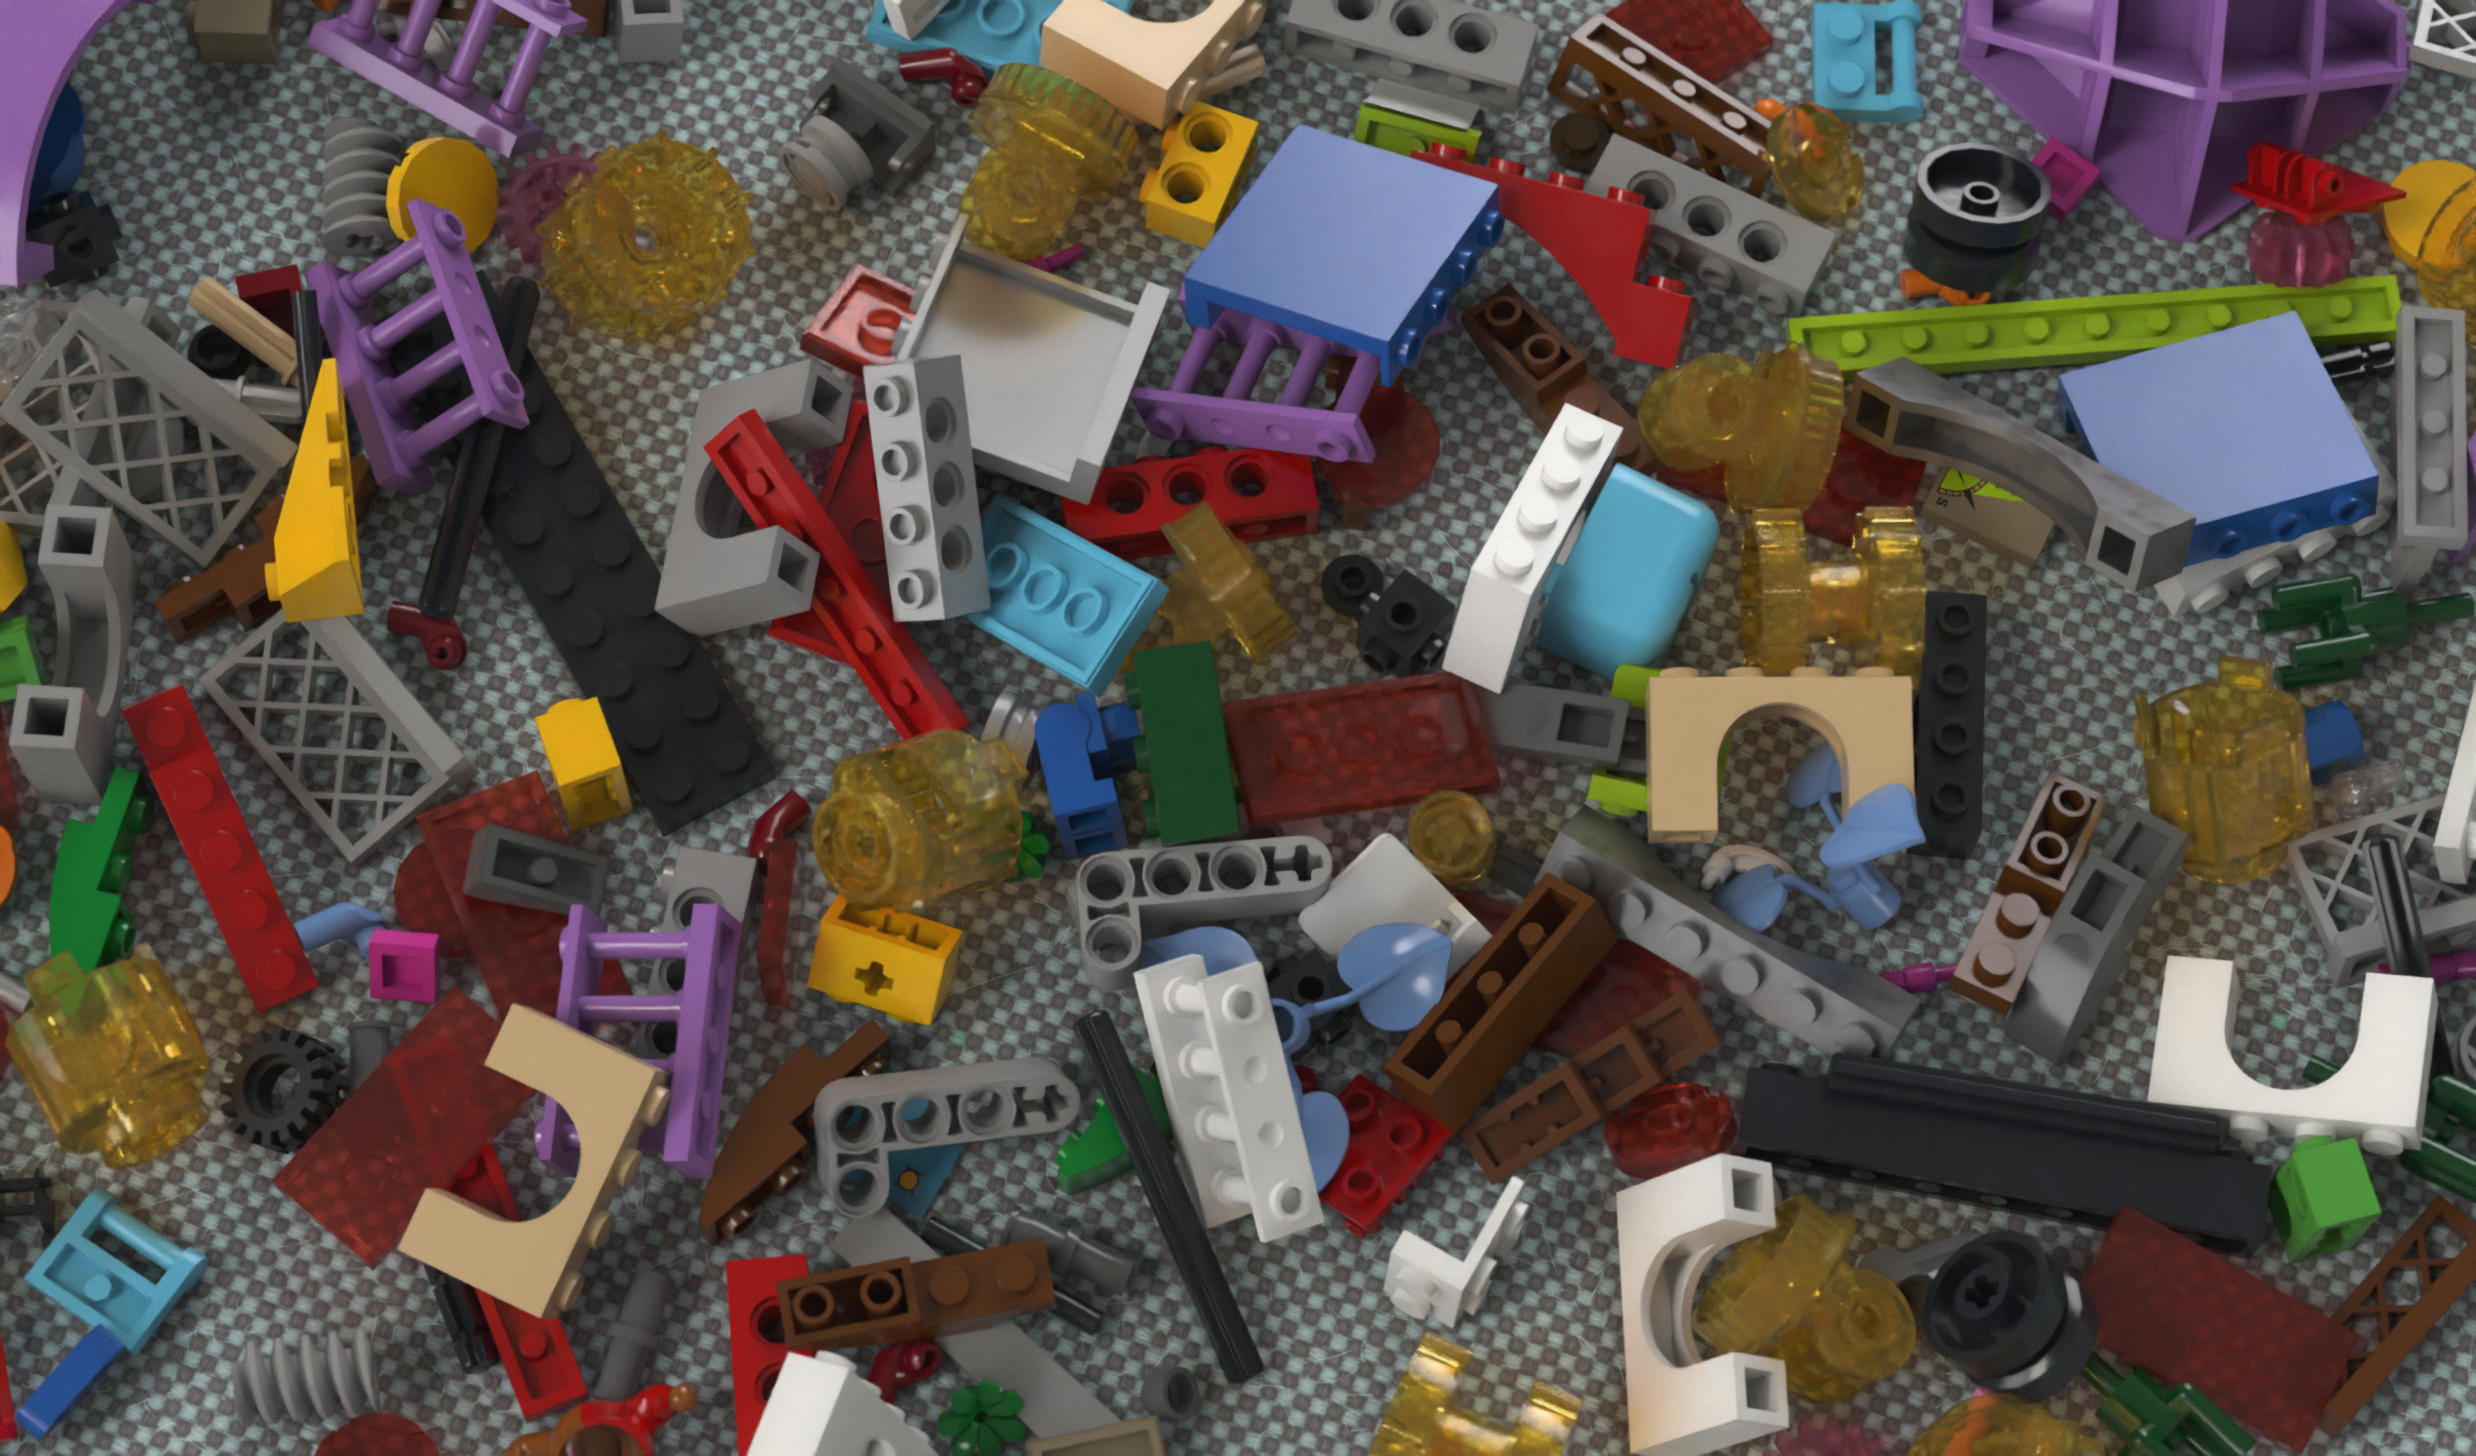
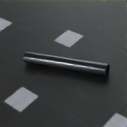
(307, 345)
(1068, 1305)

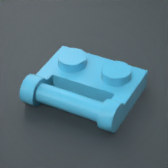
(1846, 60)
(104, 1289)

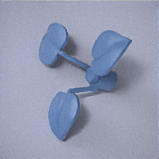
(1871, 829)
(1393, 974)

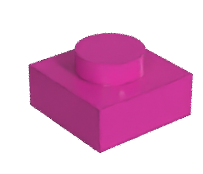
(2069, 177)
(404, 966)

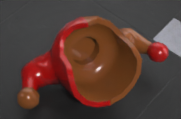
(609, 1426)

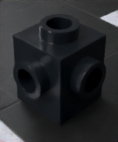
(69, 216)
(1403, 627)
(1311, 982)

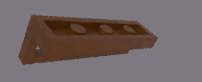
(1671, 98)
(2417, 1317)

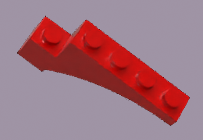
(1599, 245)
(220, 847)

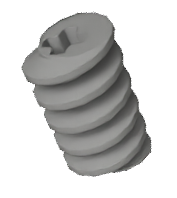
(356, 178)
(305, 1378)

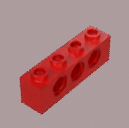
(1281, 511)
(755, 1361)

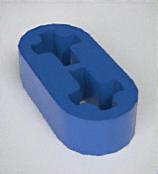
(69, 1382)

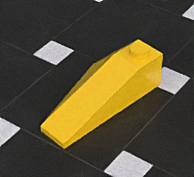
(317, 529)

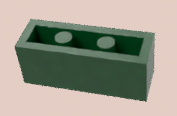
(1183, 745)

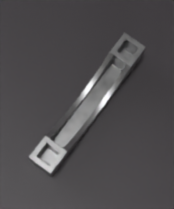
(2108, 518)
(1808, 996)

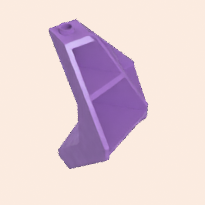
(2185, 87)

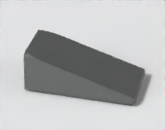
(534, 871)

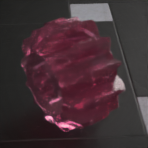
(2299, 253)

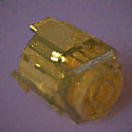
(2228, 770)
(890, 842)
(112, 1058)

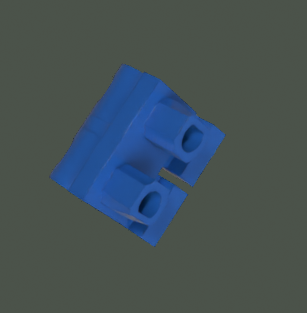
(1079, 756)

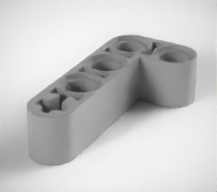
(1203, 900)
(942, 1123)

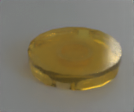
(1815, 162)

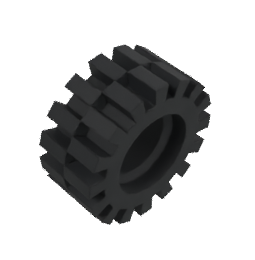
(257, 1076)

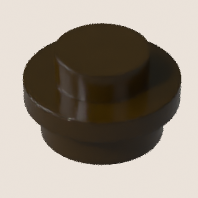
(1578, 141)

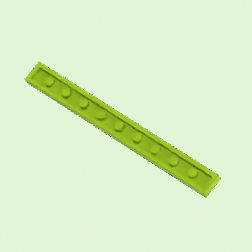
(2091, 327)

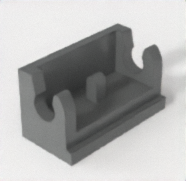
(885, 127)

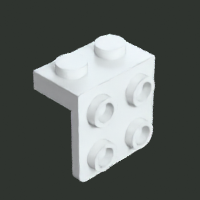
(1391, 887)
(1441, 1286)

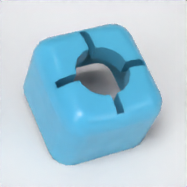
(1629, 576)

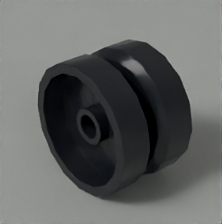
(1976, 217)
(2010, 1317)

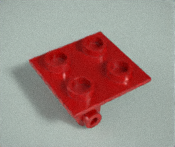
(2309, 186)
(1385, 1155)

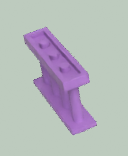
(452, 93)
(363, 350)
(1261, 425)
(702, 1018)

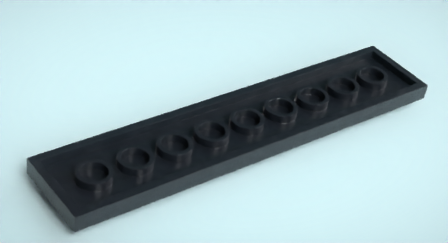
(598, 597)

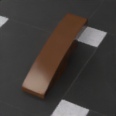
(1590, 1085)

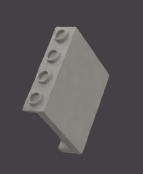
(1039, 360)

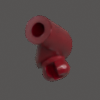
(949, 66)
(441, 640)
(776, 824)
(904, 1366)

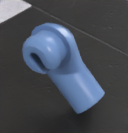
(340, 921)

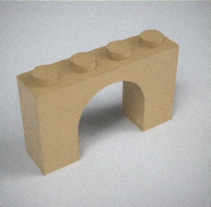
(1141, 63)
(1691, 717)
(611, 1104)

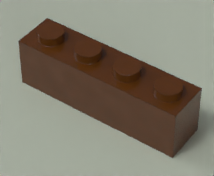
(1501, 1002)

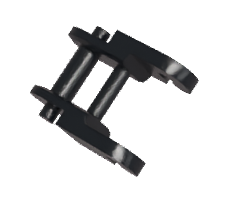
(42, 1206)

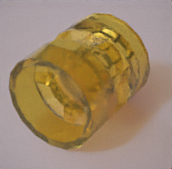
(1453, 838)

